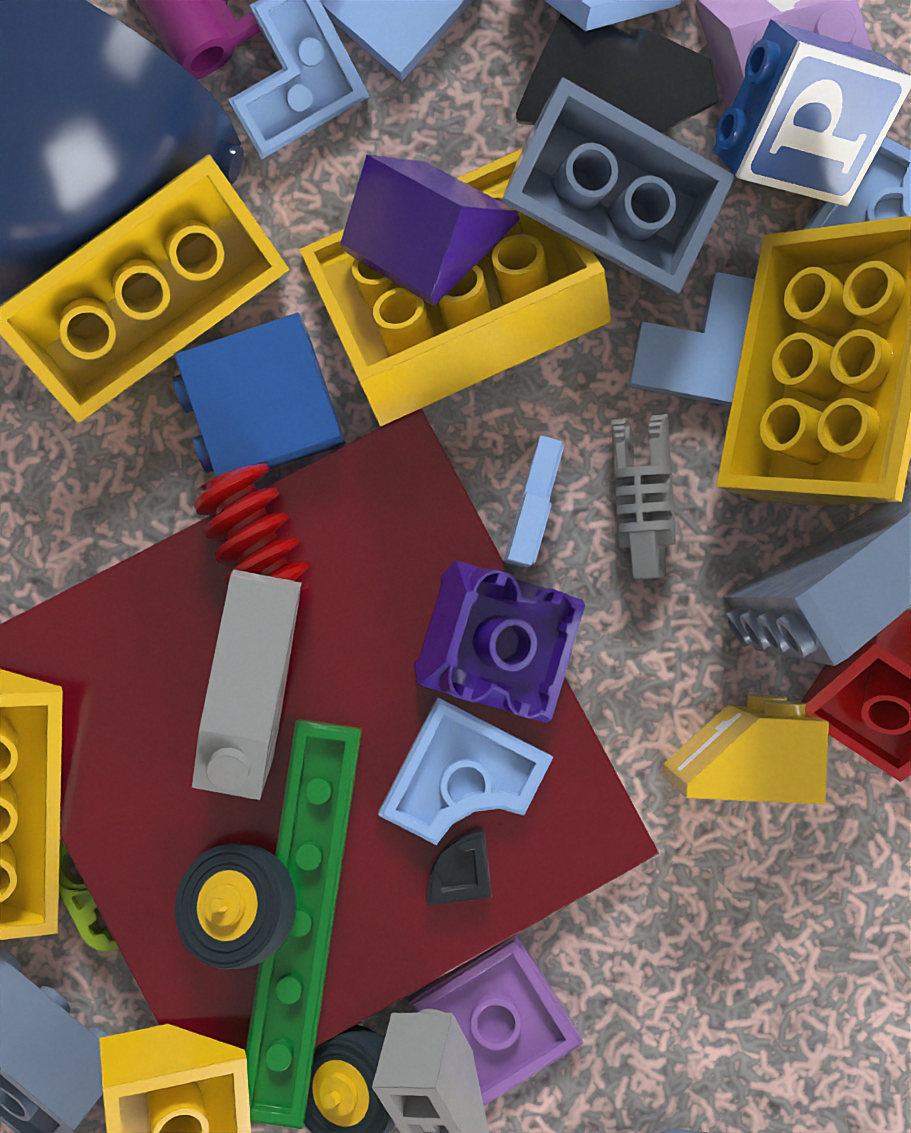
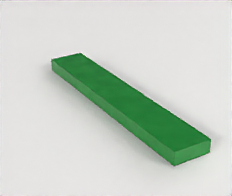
(294, 977)

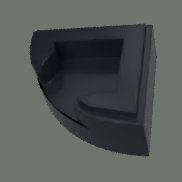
(460, 871)

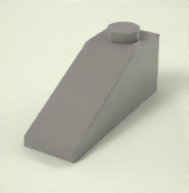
(246, 685)
(429, 1075)

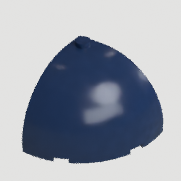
(89, 130)

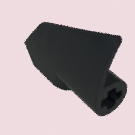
(632, 71)

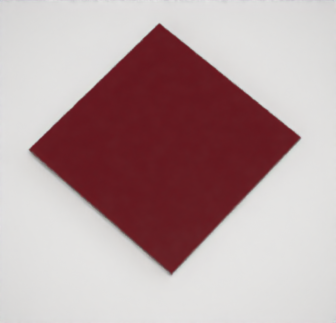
(134, 683)

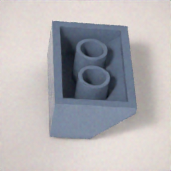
(617, 187)
(45, 1057)

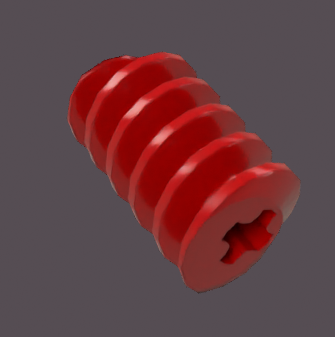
(248, 525)

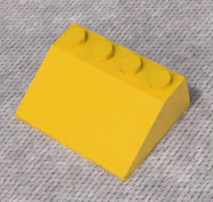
(508, 308)
(825, 369)

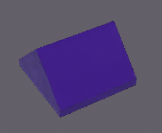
(421, 225)

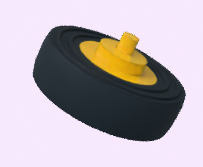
(235, 906)
(342, 1084)

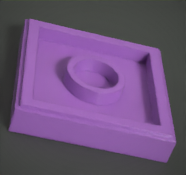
(505, 1015)

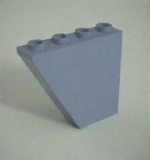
(831, 592)

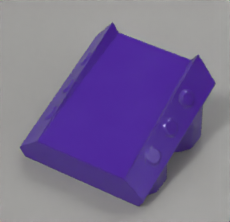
(499, 641)

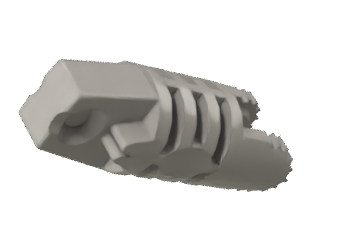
(644, 497)

